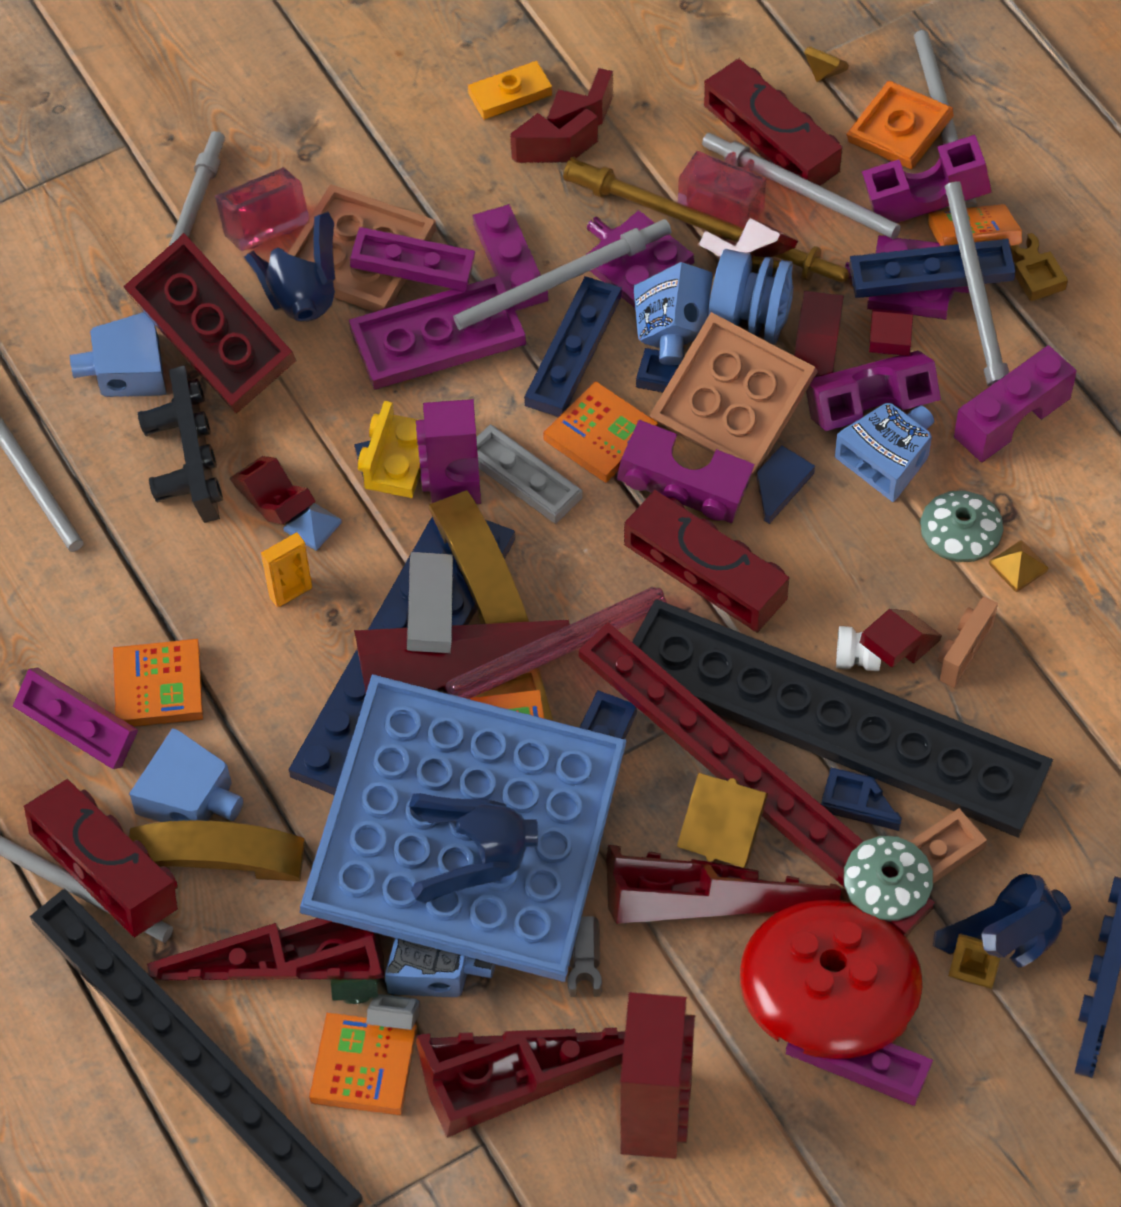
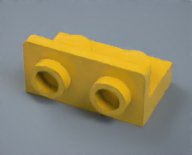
(393, 454)

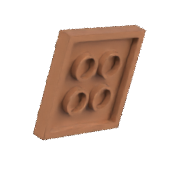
(350, 212)
(733, 392)

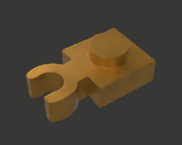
(1037, 272)

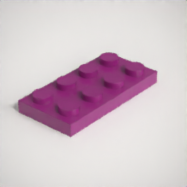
(424, 337)

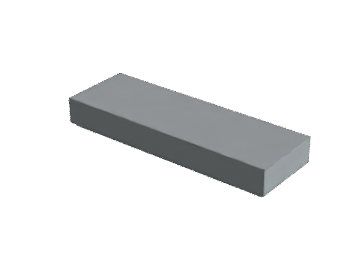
(526, 475)
(430, 602)

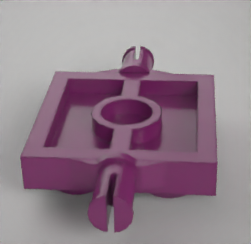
(633, 269)
(921, 303)

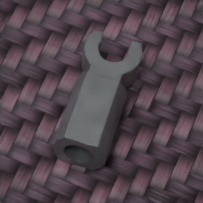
(586, 956)

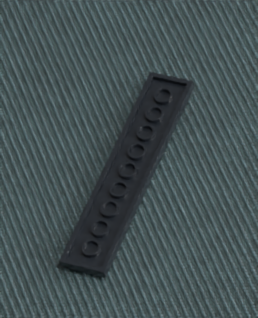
(846, 719)

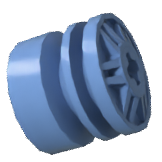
(752, 296)

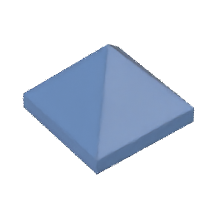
(313, 525)

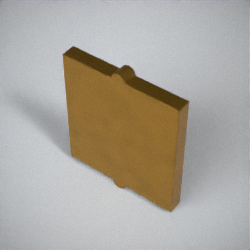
(722, 820)

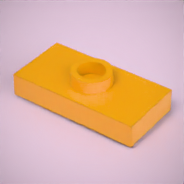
(510, 90)
(287, 570)

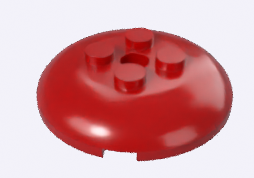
(823, 1010)

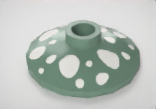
(961, 539)
(884, 896)

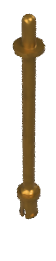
(604, 182)

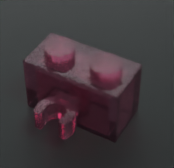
(722, 188)
(262, 209)

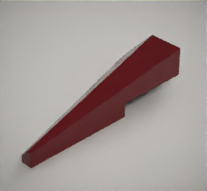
(386, 653)
(679, 889)
(297, 952)
(490, 1075)

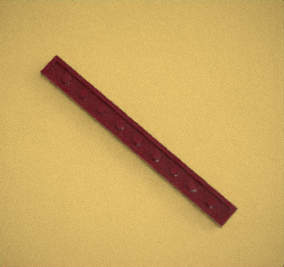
(727, 754)

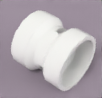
(852, 652)

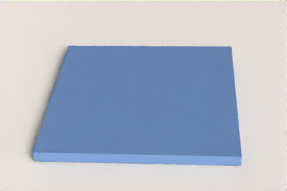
(463, 749)

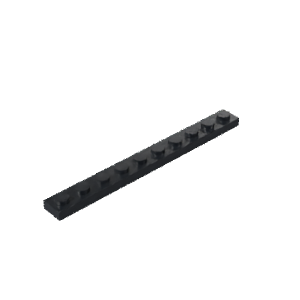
(193, 1055)

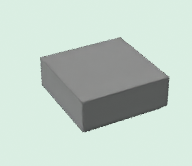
(393, 1012)

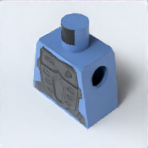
(430, 971)

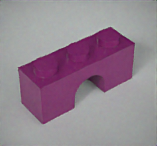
(908, 195)
(1035, 386)
(844, 395)
(448, 449)
(711, 490)

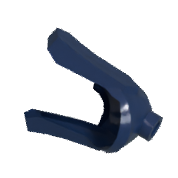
(297, 285)
(494, 828)
(1021, 919)

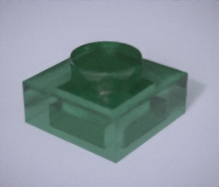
(354, 990)

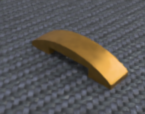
(478, 559)
(223, 846)

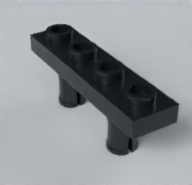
(199, 457)

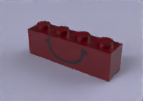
(771, 123)
(706, 560)
(102, 857)

